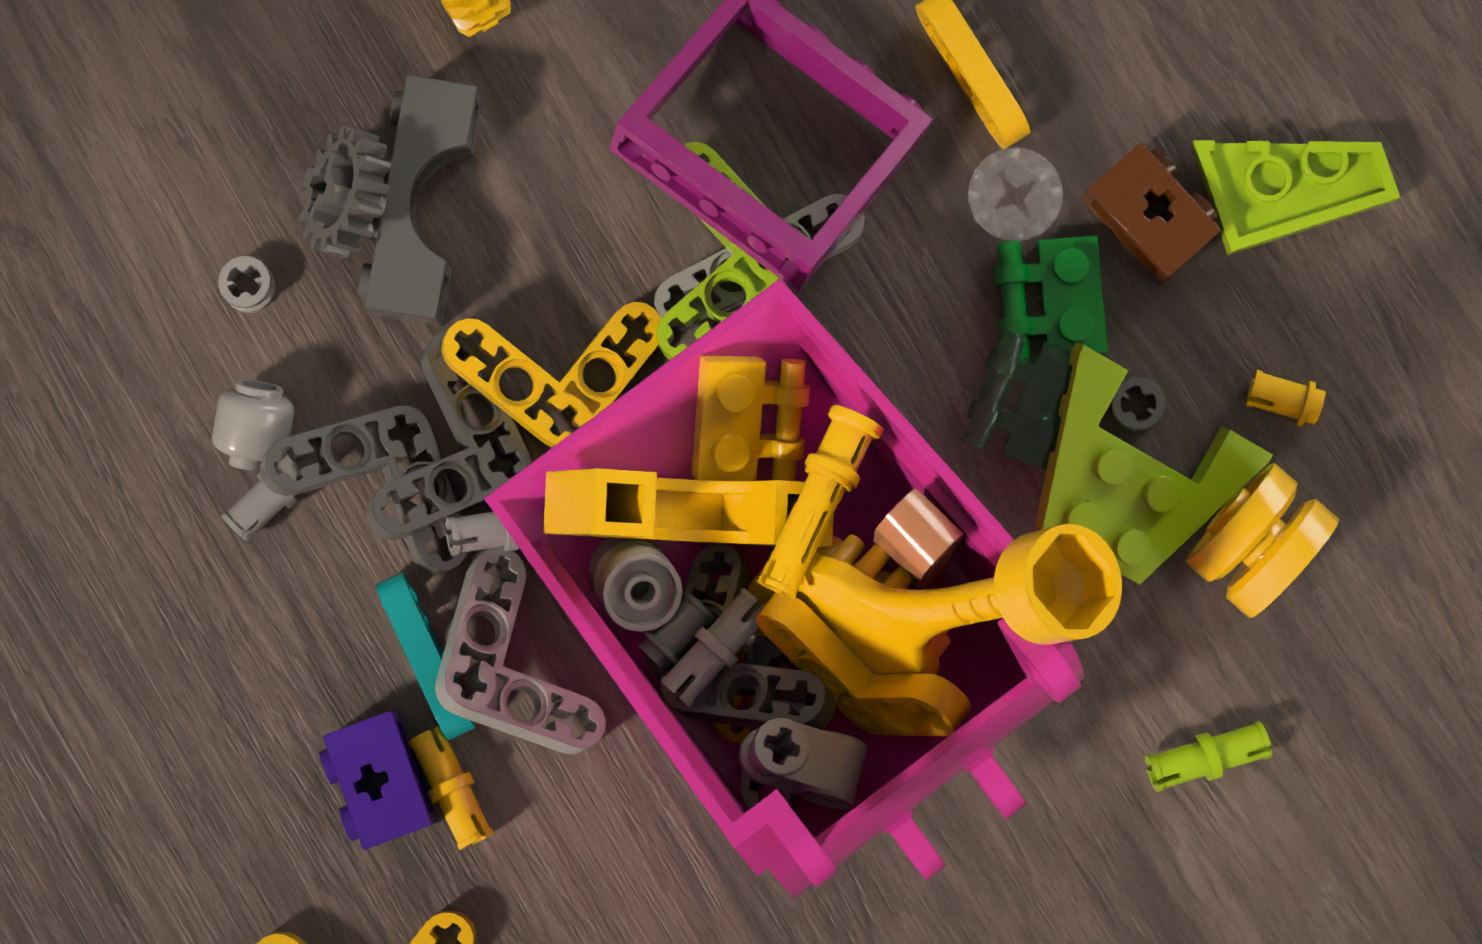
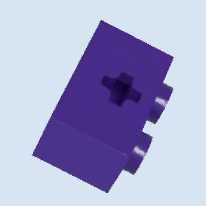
(385, 746)

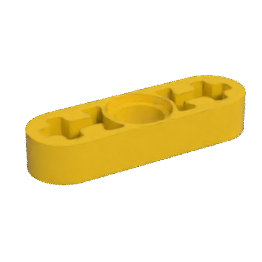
(973, 71)

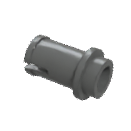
(676, 635)

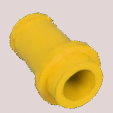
(1286, 397)

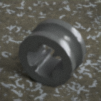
(1146, 389)

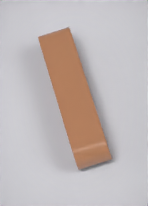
(918, 540)

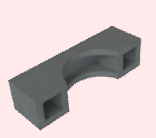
(434, 127)

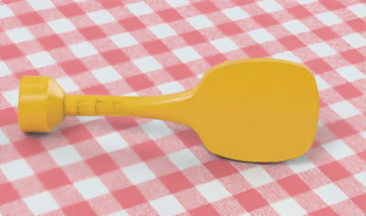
(1045, 586)

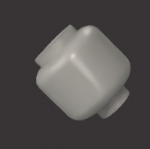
(251, 421)

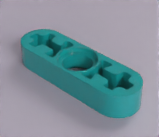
(419, 646)

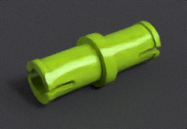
(1208, 756)

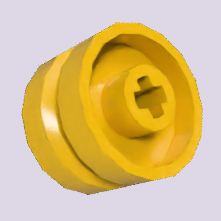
(1268, 546)

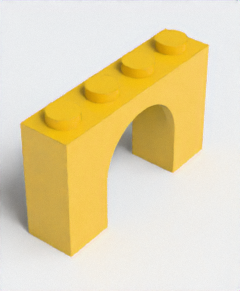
(669, 509)

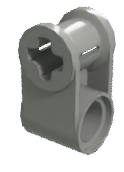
(814, 765)

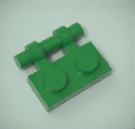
(1068, 288)

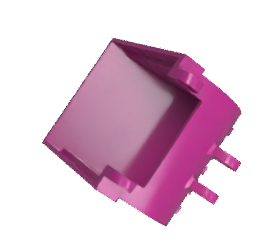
(989, 662)

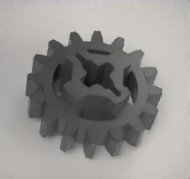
(344, 192)

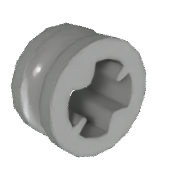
(246, 302)

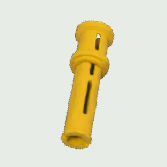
(830, 473)

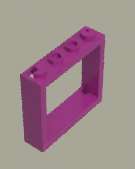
(723, 202)

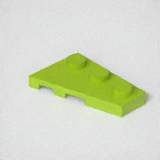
(1285, 189)

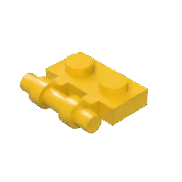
(731, 413)

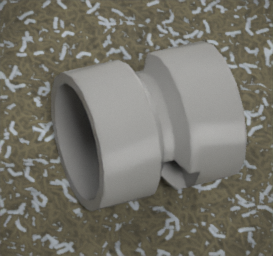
(622, 574)

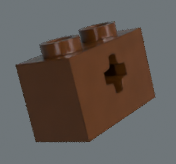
(1167, 240)

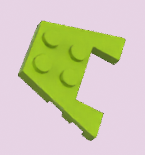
(1124, 493)

